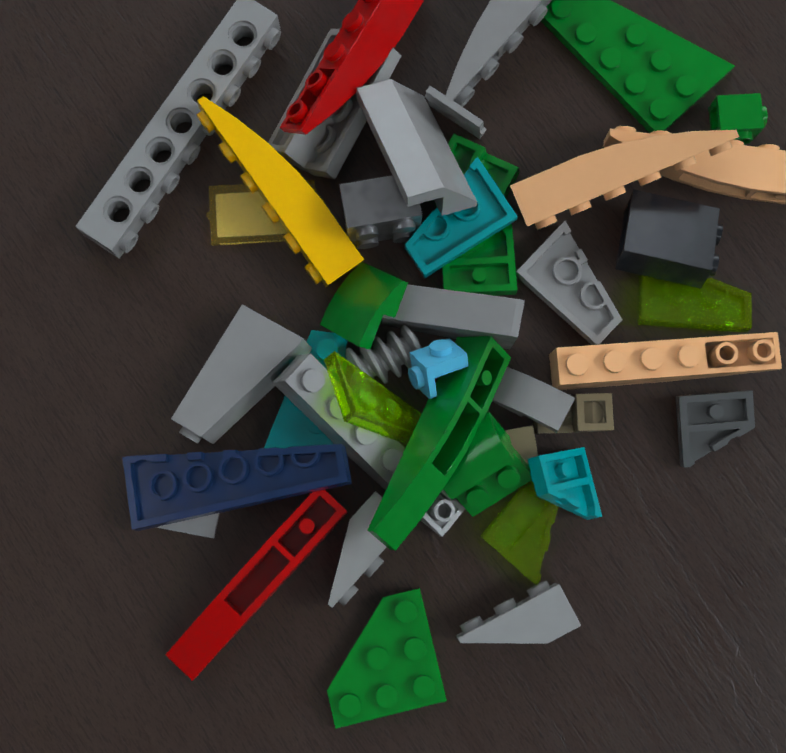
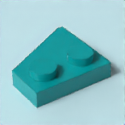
(566, 482)

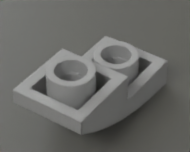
(533, 399)

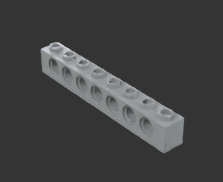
(244, 19)

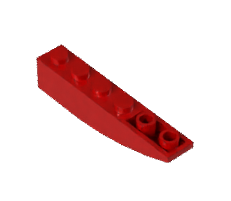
(350, 60)
(256, 582)

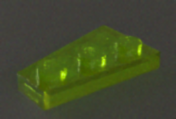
(682, 306)

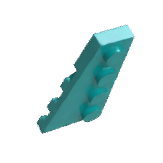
(291, 424)

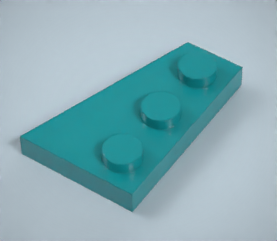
(451, 235)

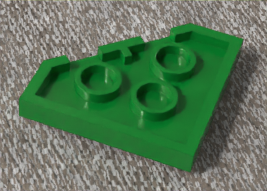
(389, 665)

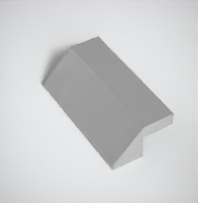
(328, 144)
(414, 147)

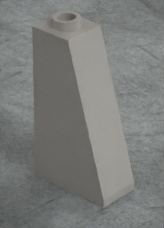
(459, 314)
(237, 375)

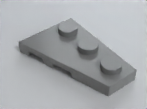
(567, 285)

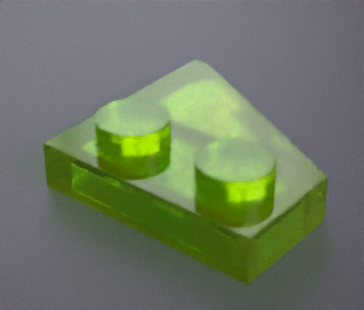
(523, 531)

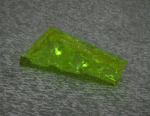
(368, 402)

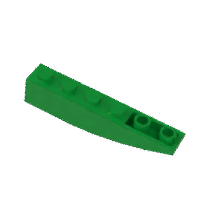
(440, 439)

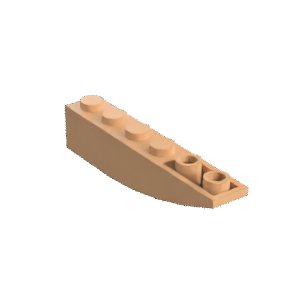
(608, 170)
(737, 172)
(663, 360)

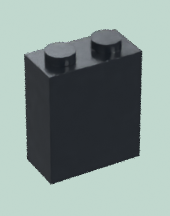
(669, 239)

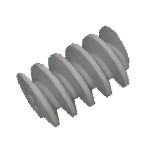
(386, 356)

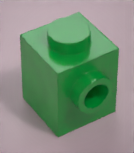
(739, 113)

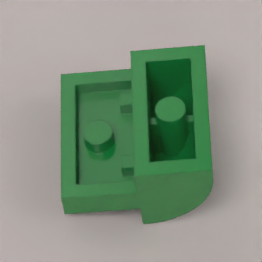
(488, 469)

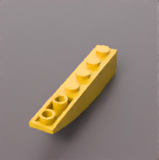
(287, 197)

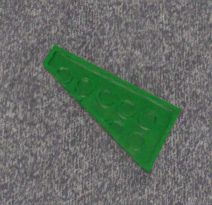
(635, 59)

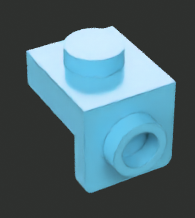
(435, 361)

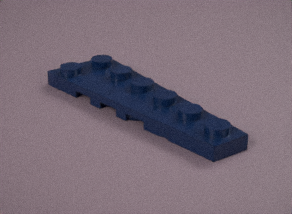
(200, 484)

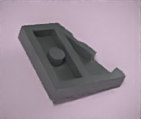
(711, 421)

